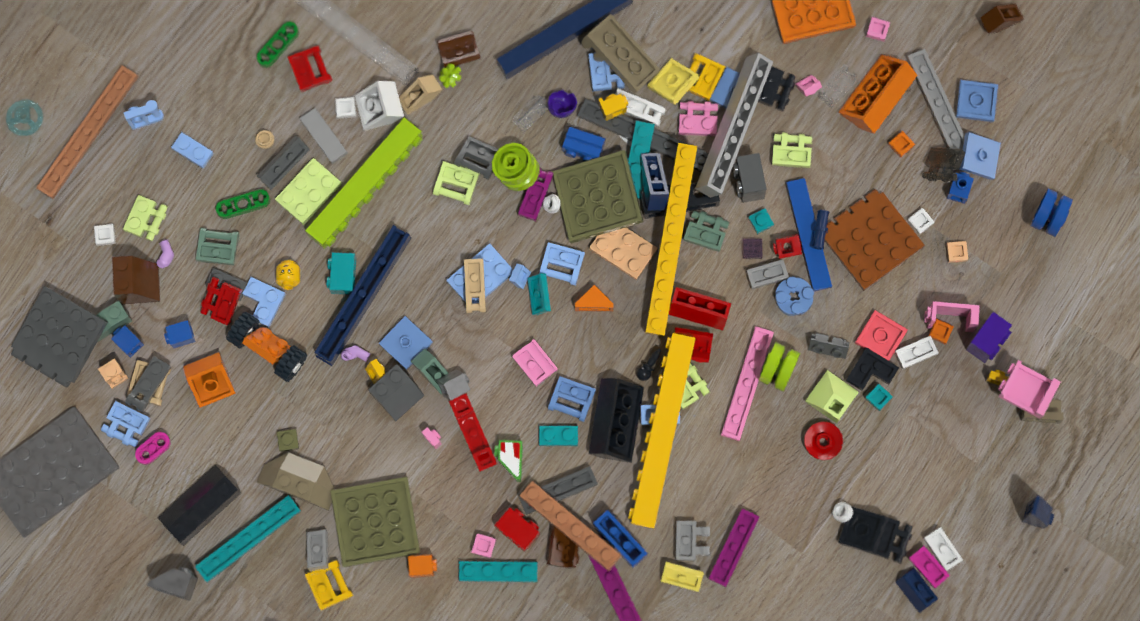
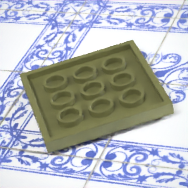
(598, 196)
(375, 522)

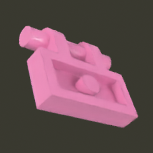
(698, 124)

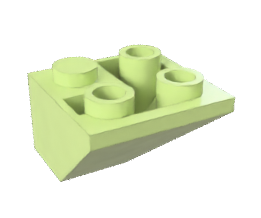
(831, 396)

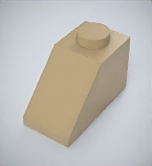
(420, 93)

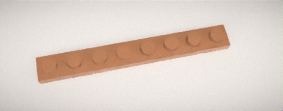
(87, 132)

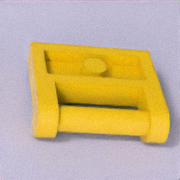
(709, 77)
(323, 589)

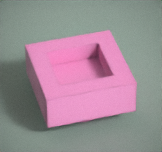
(878, 29)
(809, 85)
(432, 436)
(483, 546)

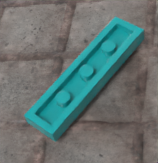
(640, 145)
(498, 571)

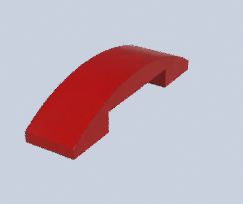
(473, 432)

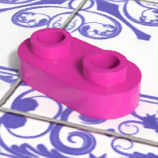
(151, 446)

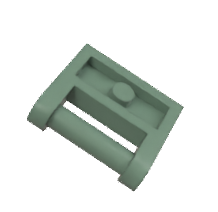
(217, 252)

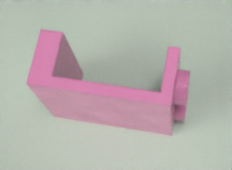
(971, 313)

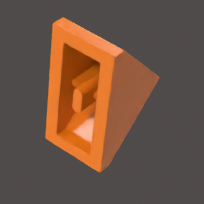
(594, 301)

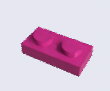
(929, 567)

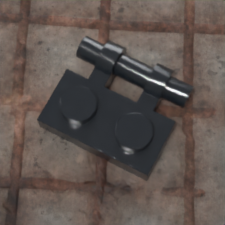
(771, 87)
(886, 543)

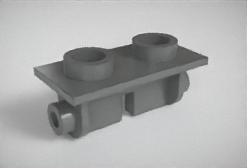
(837, 348)

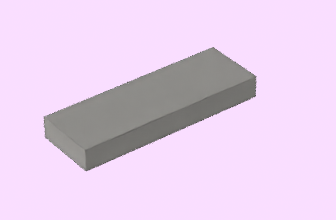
(323, 135)

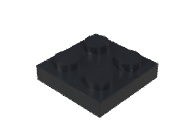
(863, 531)

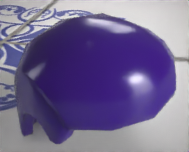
(561, 104)

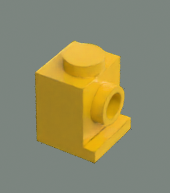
(613, 106)

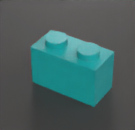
(342, 273)

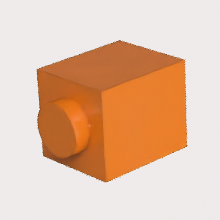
(422, 566)

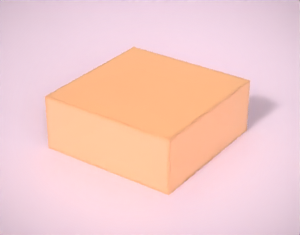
(957, 251)

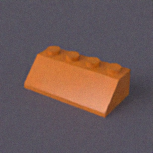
(878, 93)

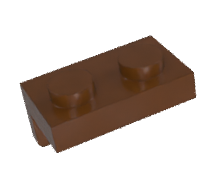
(458, 49)
(562, 550)

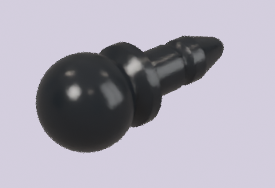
(644, 372)

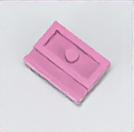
(534, 362)

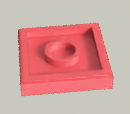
(881, 335)

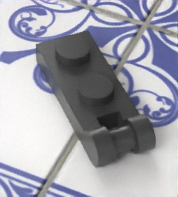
(148, 383)

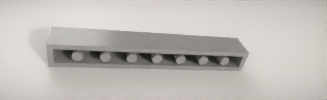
(734, 125)

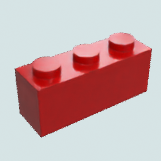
(699, 308)

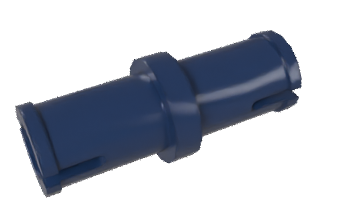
(820, 229)

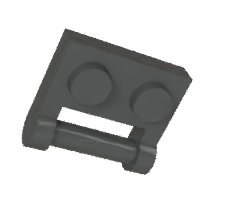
(479, 152)

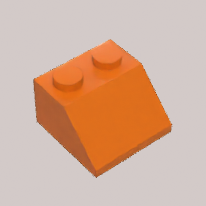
(209, 380)

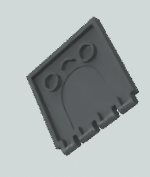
(57, 337)

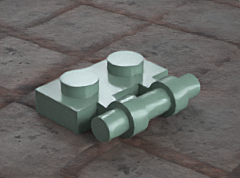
(703, 235)

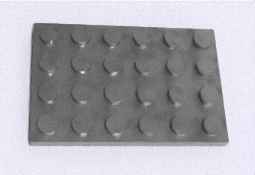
(52, 471)

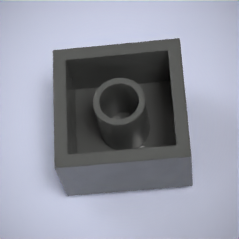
(750, 178)

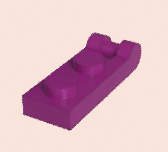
(535, 196)

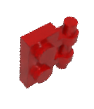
(226, 302)

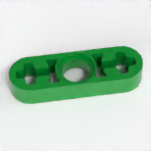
(278, 52)
(255, 196)

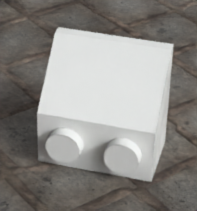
(379, 105)

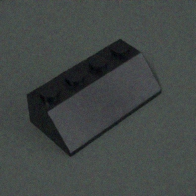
(616, 420)
(199, 505)

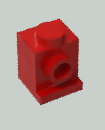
(795, 248)

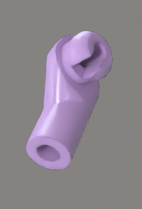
(167, 255)
(354, 352)

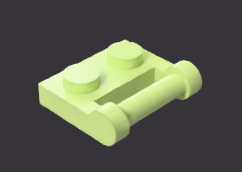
(457, 177)

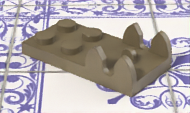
(621, 53)

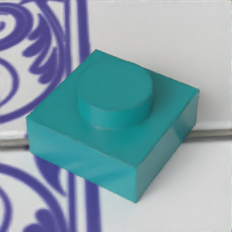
(761, 221)
(878, 397)

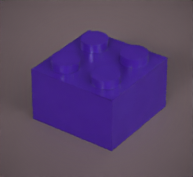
(992, 333)

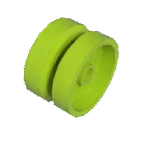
(515, 166)
(778, 366)

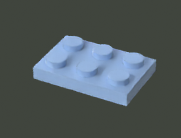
(495, 273)

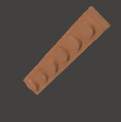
(570, 526)

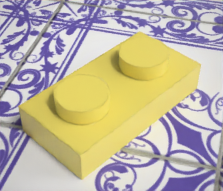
(682, 576)

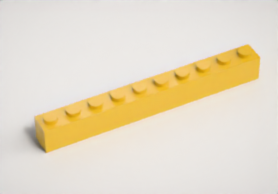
(671, 239)
(663, 430)

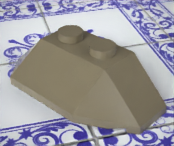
(298, 479)

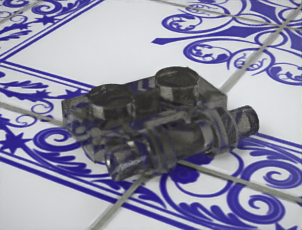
(947, 160)

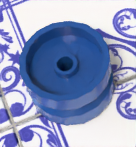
(1051, 212)

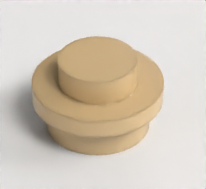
(264, 139)

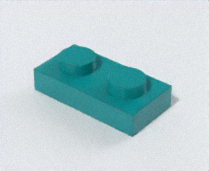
(539, 294)
(558, 435)

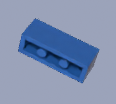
(620, 539)

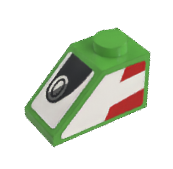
(510, 457)

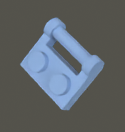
(138, 117)
(565, 258)

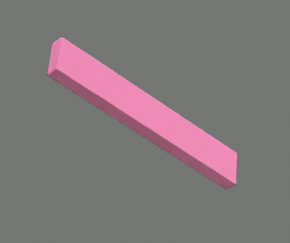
(747, 383)

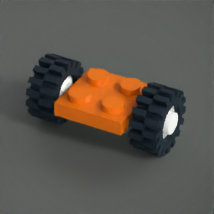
(267, 346)

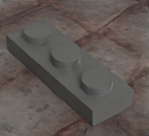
(283, 162)

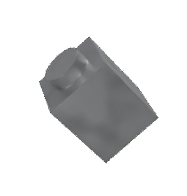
(453, 384)

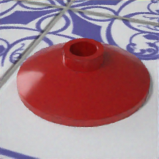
(825, 431)

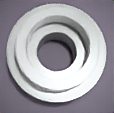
(551, 203)

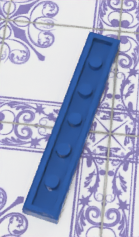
(805, 222)

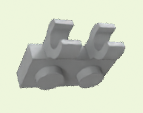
(686, 541)

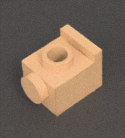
(113, 373)

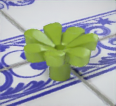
(449, 75)

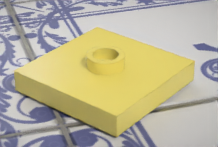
(673, 81)

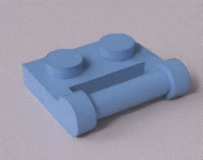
(574, 393)

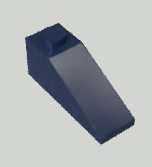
(654, 182)
(1038, 513)

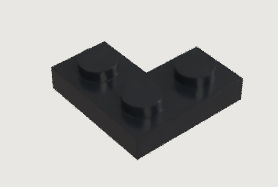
(869, 365)

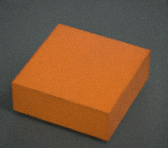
(901, 144)
(941, 331)

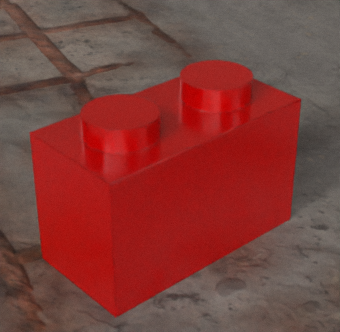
(518, 529)

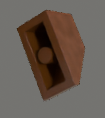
(1001, 18)

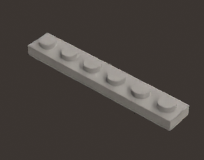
(937, 100)

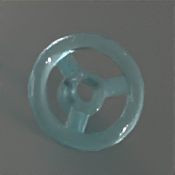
(24, 111)

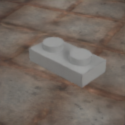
(767, 274)
(317, 550)

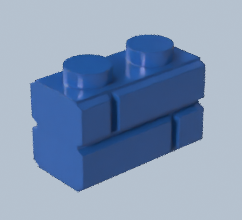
(583, 144)

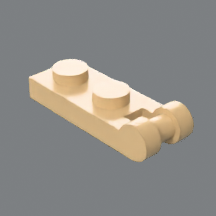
(474, 284)

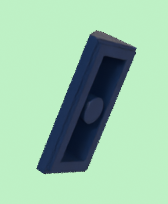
(916, 590)

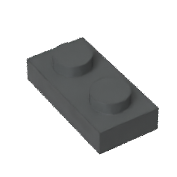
(224, 277)

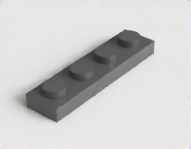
(566, 487)

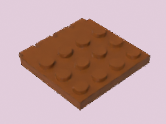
(871, 239)

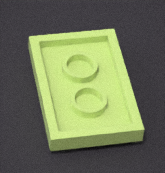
(308, 191)

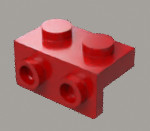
(702, 343)

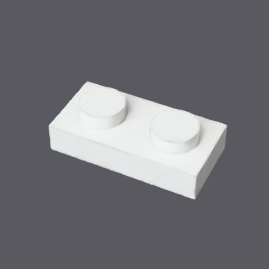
(916, 352)
(943, 549)

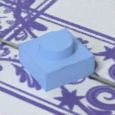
(519, 276)

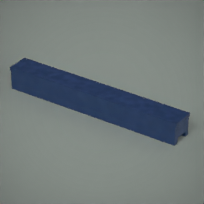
(558, 35)
(362, 295)

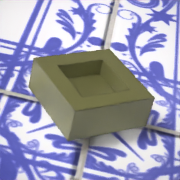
(288, 440)

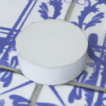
(842, 512)

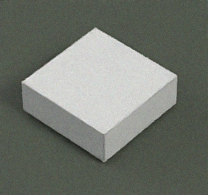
(345, 107)
(920, 221)
(104, 234)

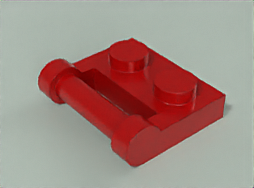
(304, 72)

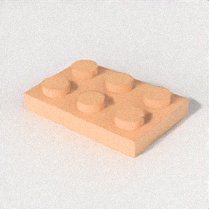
(624, 251)

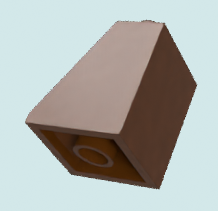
(135, 280)

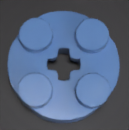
(794, 307)

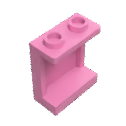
(1028, 389)

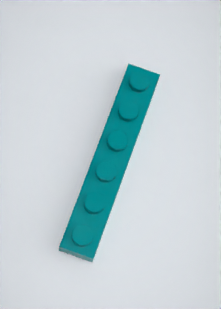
(247, 539)

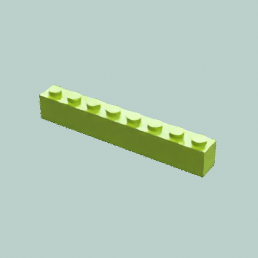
(364, 183)

